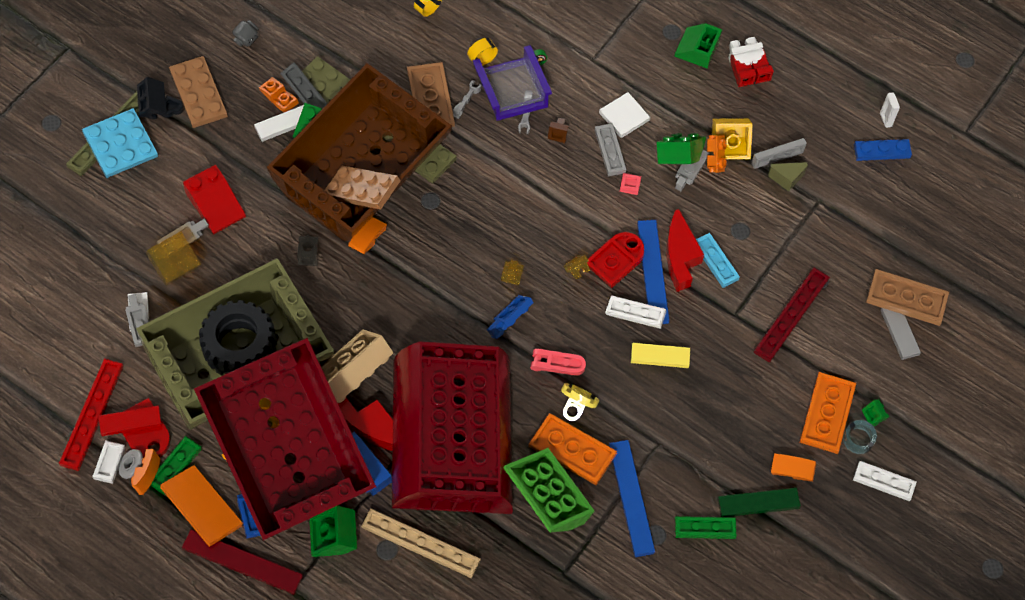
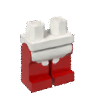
(749, 62)

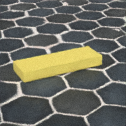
(660, 355)

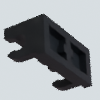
(151, 98)

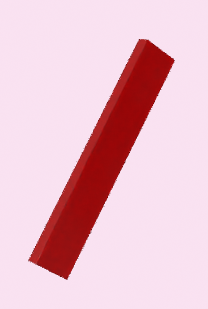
(89, 417)

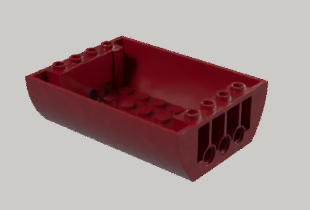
(428, 418)
(308, 428)

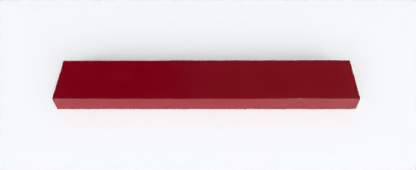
(791, 315)
(244, 563)

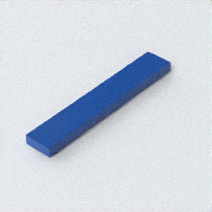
(652, 266)
(632, 500)

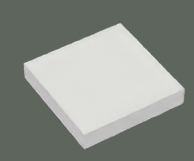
(624, 114)

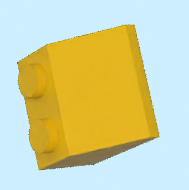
(737, 135)

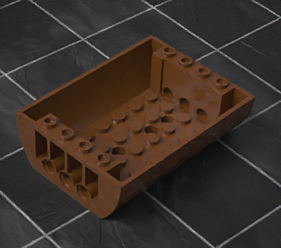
(345, 136)

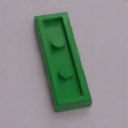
(176, 462)
(705, 527)

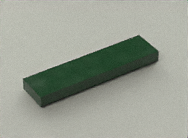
(758, 502)

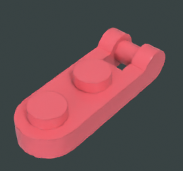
(558, 362)

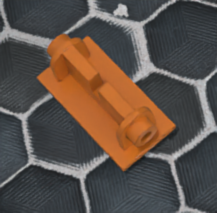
(716, 162)

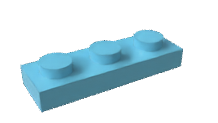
(717, 261)

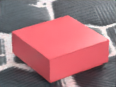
(630, 183)

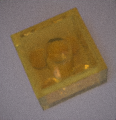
(173, 258)

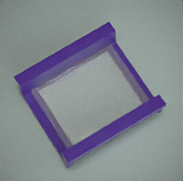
(515, 85)

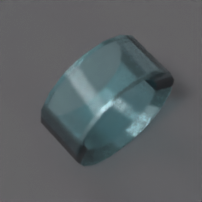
(863, 425)

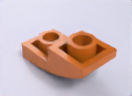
(278, 95)
(365, 238)
(793, 467)
(145, 475)

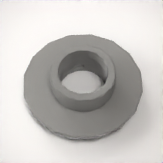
(129, 461)

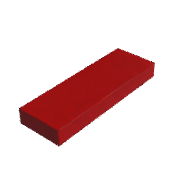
(130, 421)

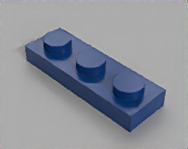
(882, 149)

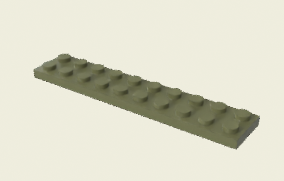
(330, 81)

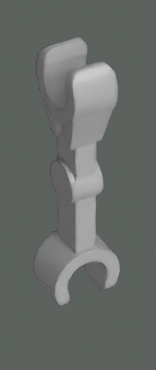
(459, 108)
(524, 123)

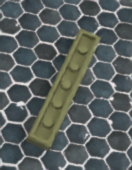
(85, 157)

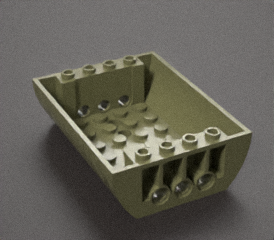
(174, 337)

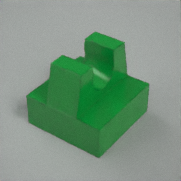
(875, 412)

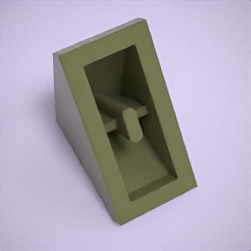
(787, 173)

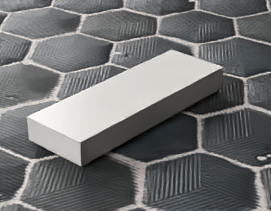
(278, 124)
(636, 312)
(884, 480)

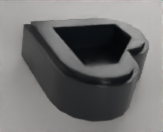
(173, 106)

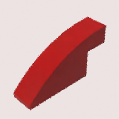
(682, 252)
(370, 423)

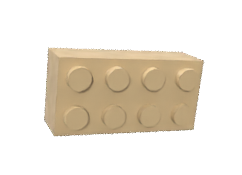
(355, 362)

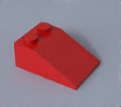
(213, 199)

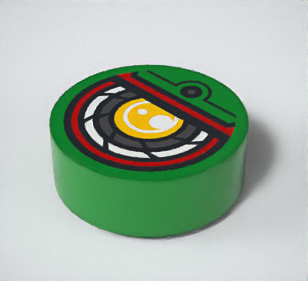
(541, 56)

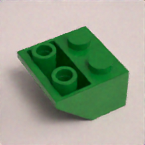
(699, 44)
(680, 149)

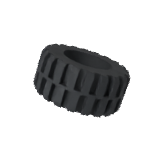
(233, 317)

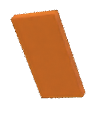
(828, 412)
(573, 448)
(201, 505)

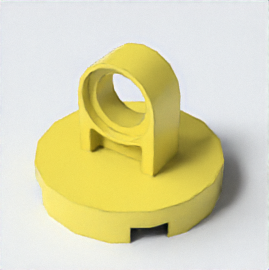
(579, 398)

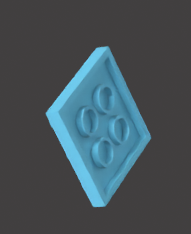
(119, 143)

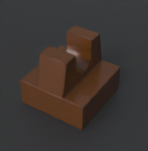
(558, 131)

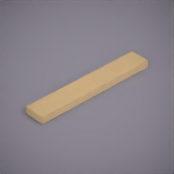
(421, 543)

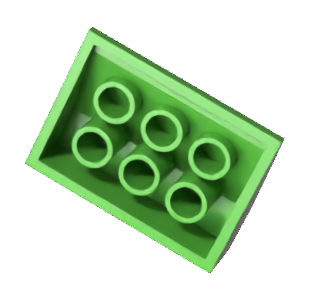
(550, 491)

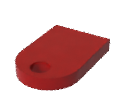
(616, 259)
(145, 438)

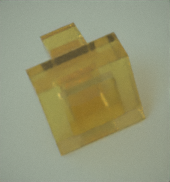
(575, 265)
(512, 272)

